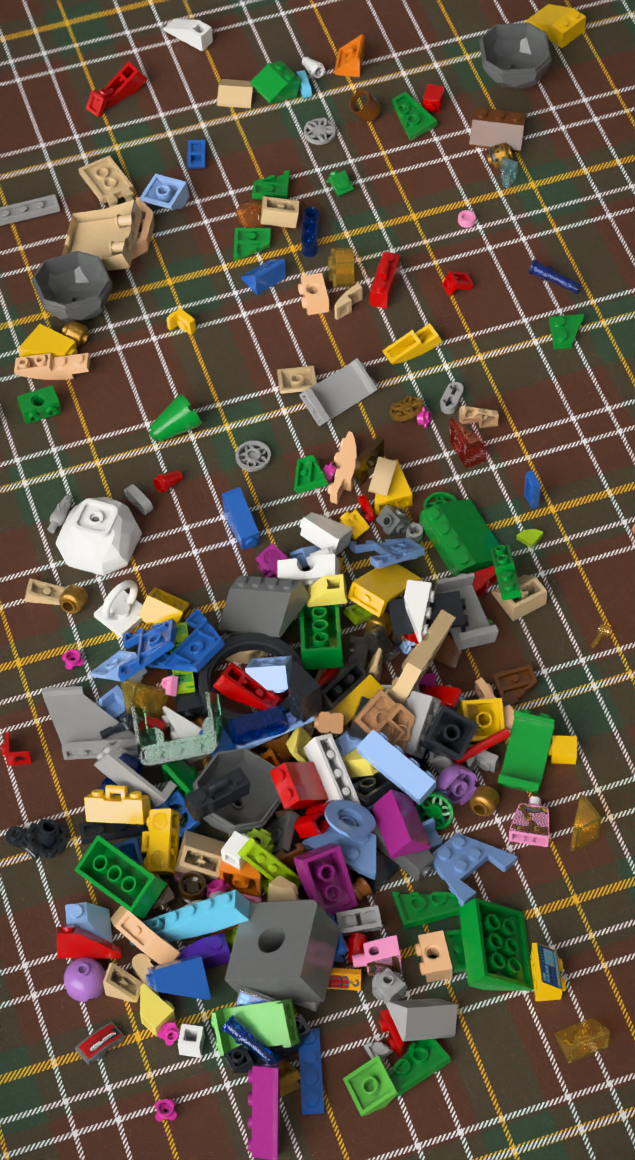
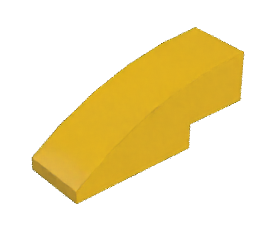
(412, 345)
(348, 705)

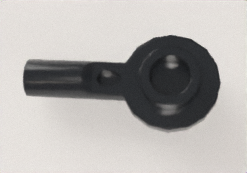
(125, 724)
(17, 837)

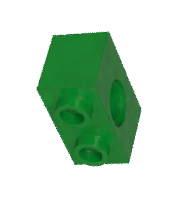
(39, 404)

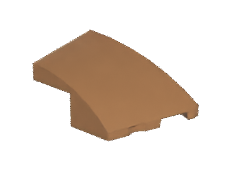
(386, 717)

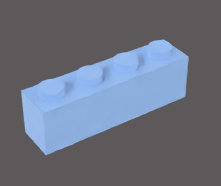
(397, 767)

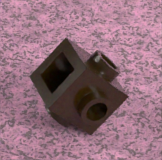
(167, 896)

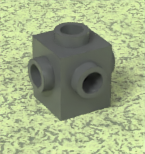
(393, 520)

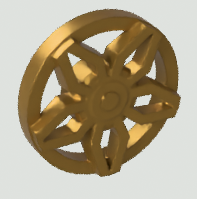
(406, 408)

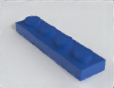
(311, 1074)

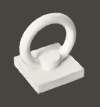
(121, 609)

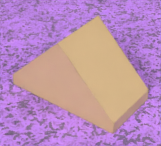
(121, 984)

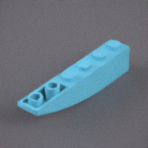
(201, 917)

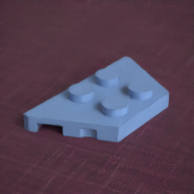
(358, 854)

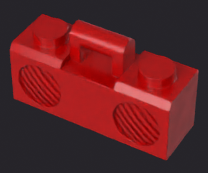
(385, 280)

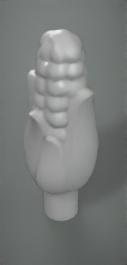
(60, 513)

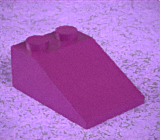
(326, 878)

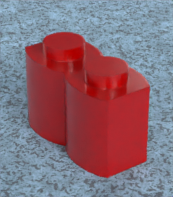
(313, 822)

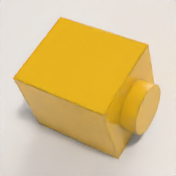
(563, 749)

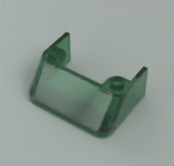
(155, 751)

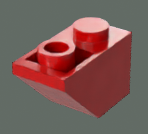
(387, 1025)

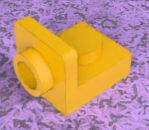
(181, 319)
(356, 522)

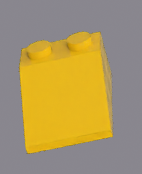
(559, 23)

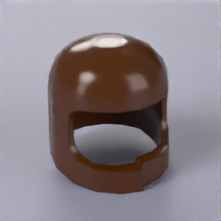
(370, 110)
(280, 748)

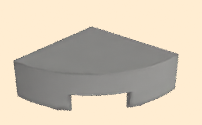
(377, 1048)

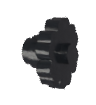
(46, 838)

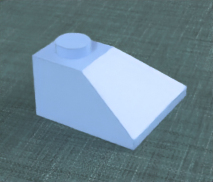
(166, 192)
(110, 668)
(271, 672)
(90, 918)

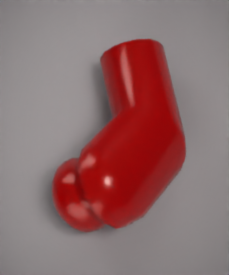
(369, 514)

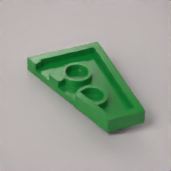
(418, 1063)

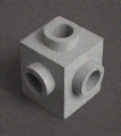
(388, 986)

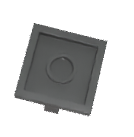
(284, 833)

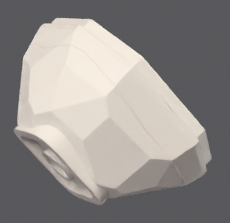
(98, 545)

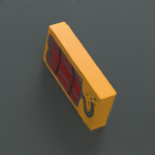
(345, 979)

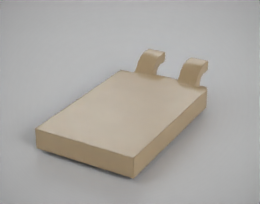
(107, 181)

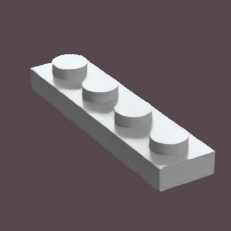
(29, 209)

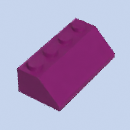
(265, 1111)

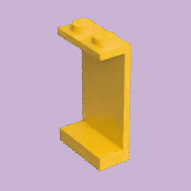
(380, 586)

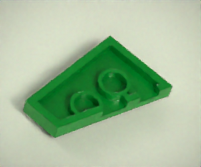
(412, 116)
(421, 909)

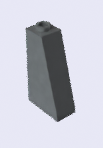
(415, 864)

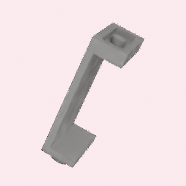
(338, 392)
(479, 630)
(126, 776)

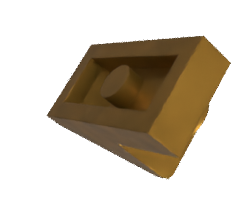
(288, 1078)

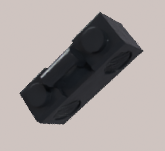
(341, 684)
(217, 794)

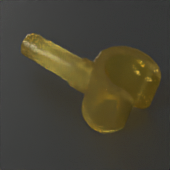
(604, 630)

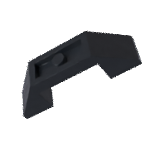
(242, 1060)

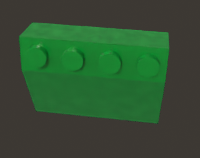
(459, 536)
(495, 947)

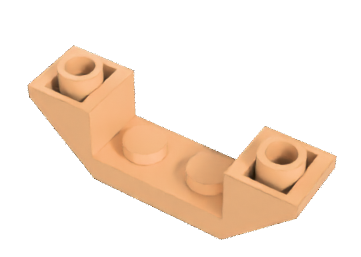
(147, 226)
(144, 937)

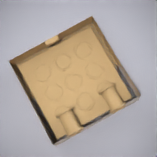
(106, 234)
(420, 659)

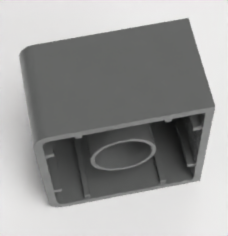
(284, 951)

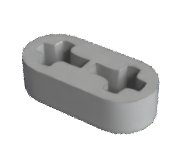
(448, 396)
(138, 499)

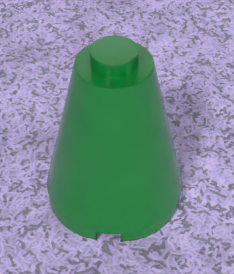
(174, 420)

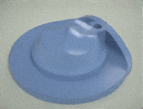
(350, 819)

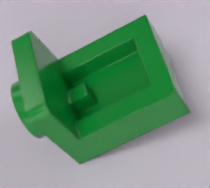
(340, 182)

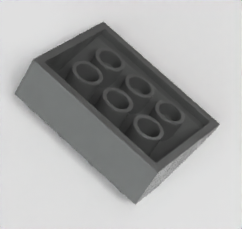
(262, 605)

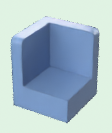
(302, 553)
(113, 702)
(433, 837)

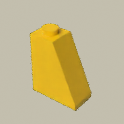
(44, 341)
(398, 494)

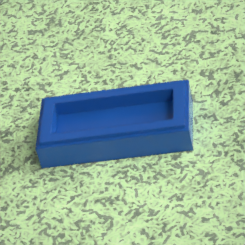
(532, 489)

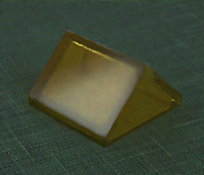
(144, 696)
(586, 825)
(582, 1039)

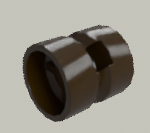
(192, 887)

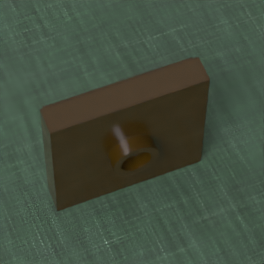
(367, 460)

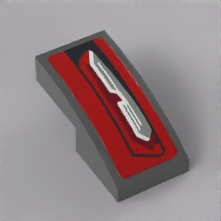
(99, 1042)

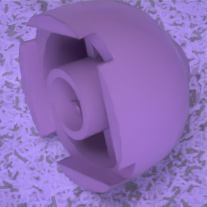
(459, 783)
(84, 979)

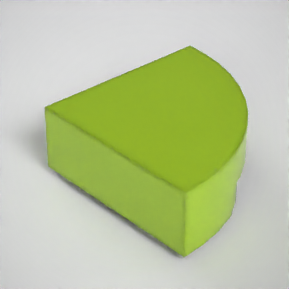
(529, 537)

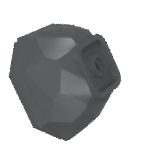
(515, 54)
(73, 286)
(256, 806)

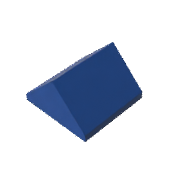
(265, 275)

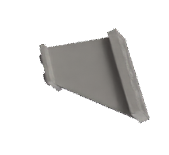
(80, 723)

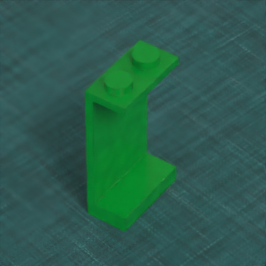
(527, 751)

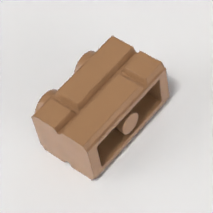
(330, 723)

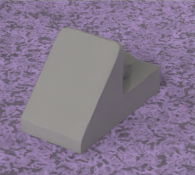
(485, 760)

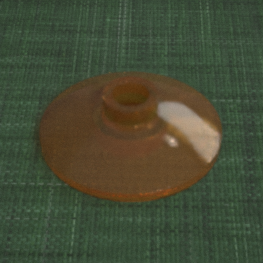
(250, 214)

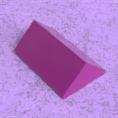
(400, 824)

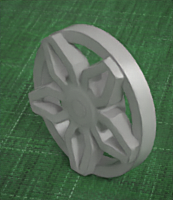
(319, 131)
(253, 456)

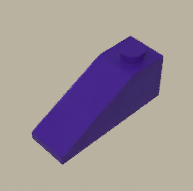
(211, 949)

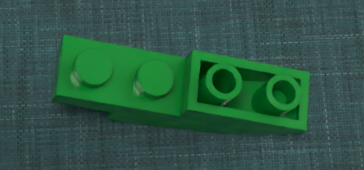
(505, 572)

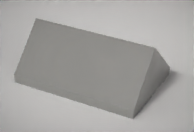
(424, 1018)

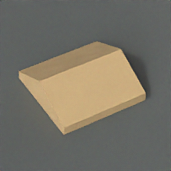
(235, 93)
(296, 379)

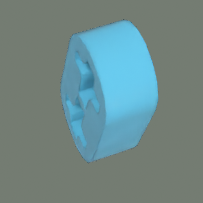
(305, 88)

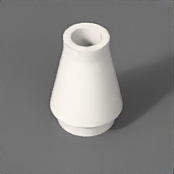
(314, 68)

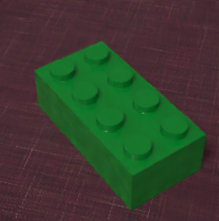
(321, 637)
(120, 877)

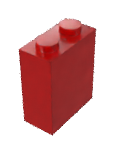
(298, 785)

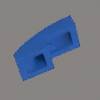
(196, 154)

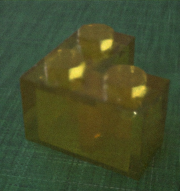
(342, 267)

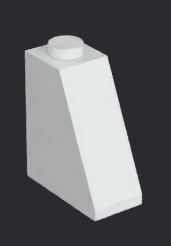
(325, 532)

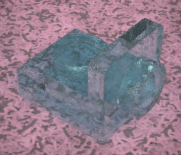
(509, 171)

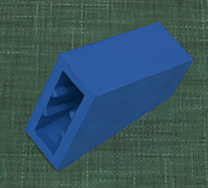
(240, 518)
(180, 977)

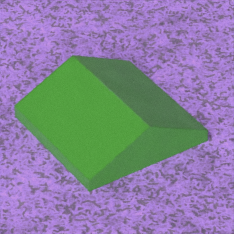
(371, 1086)

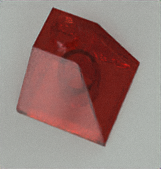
(466, 444)

